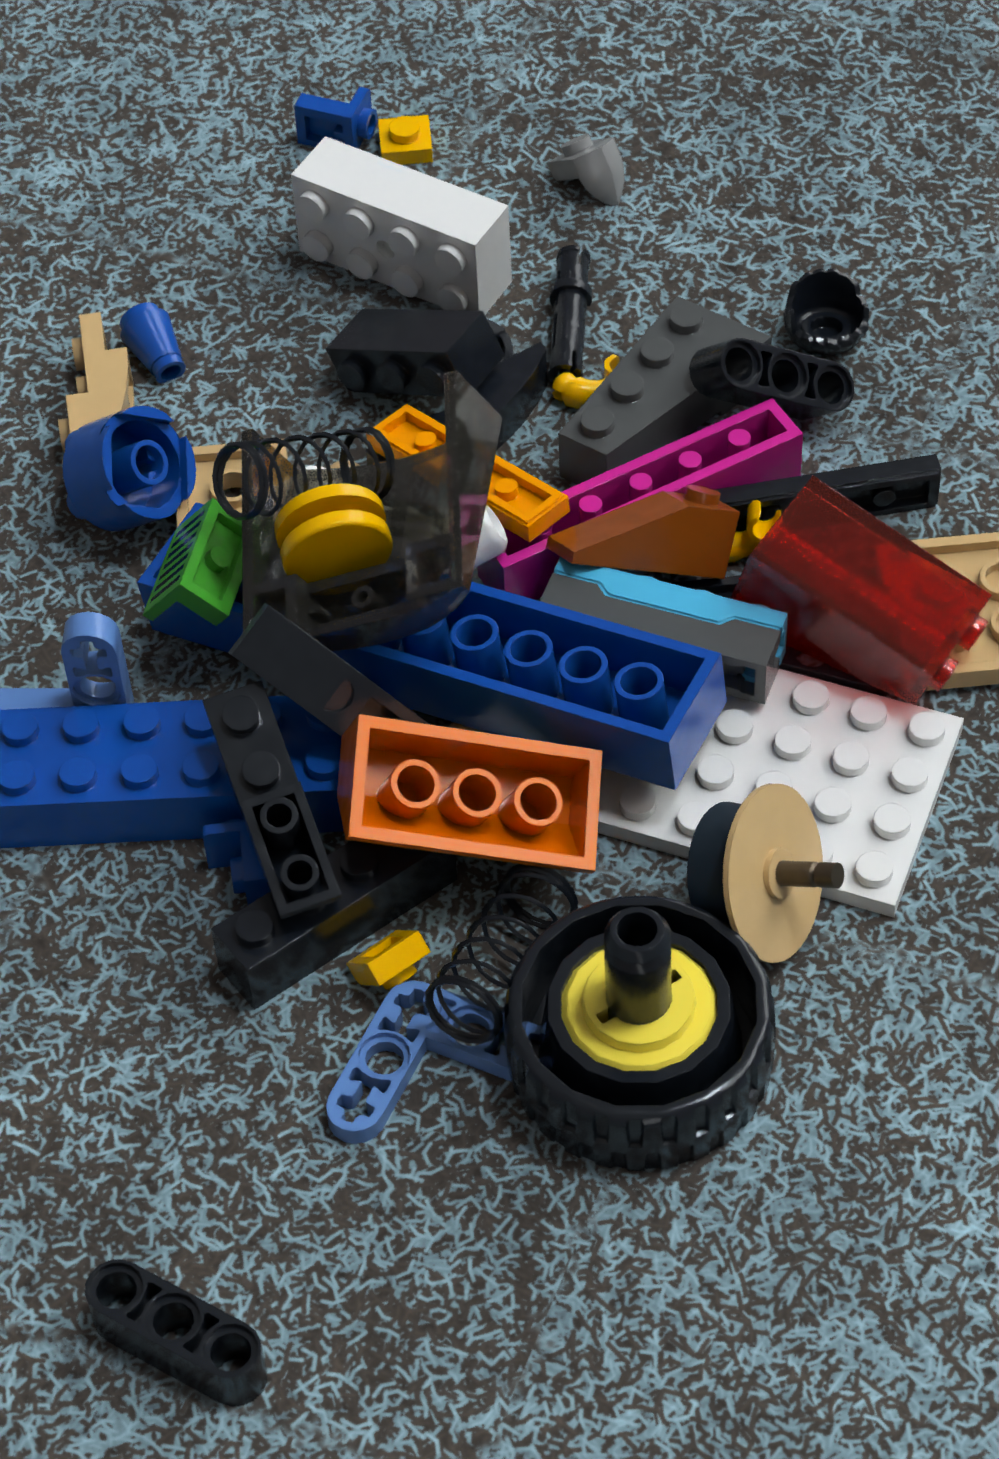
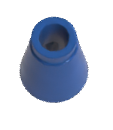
(153, 341)

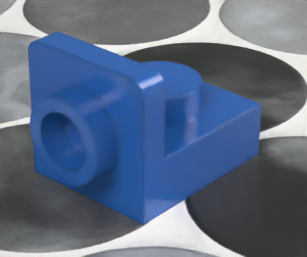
(335, 119)
(231, 846)

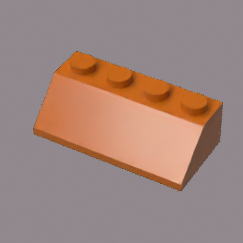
(469, 793)

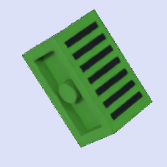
(201, 566)

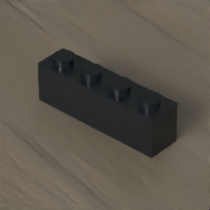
(376, 886)

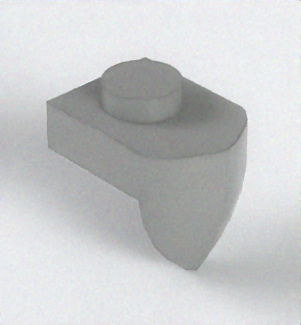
(595, 164)

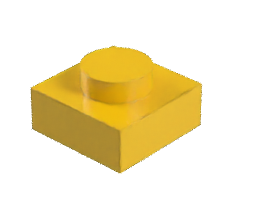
(406, 139)
(389, 960)

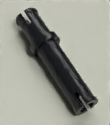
(570, 302)

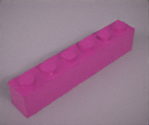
(733, 452)

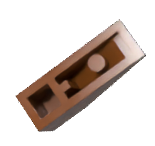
(659, 533)

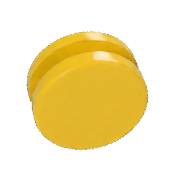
(332, 532)

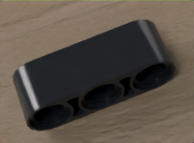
(758, 371)
(163, 1307)

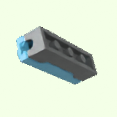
(744, 633)

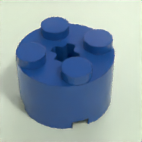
(127, 469)

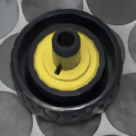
(646, 1032)

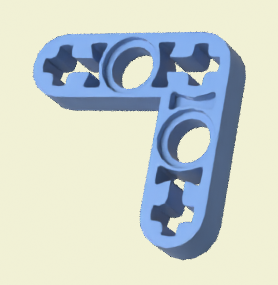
(82, 663)
(421, 1036)

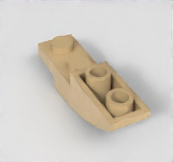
(107, 381)

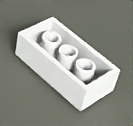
(402, 227)

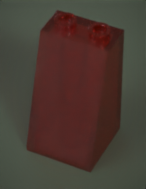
(863, 594)

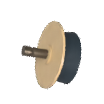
(762, 869)

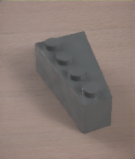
(648, 394)

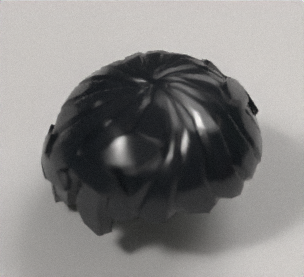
(826, 312)

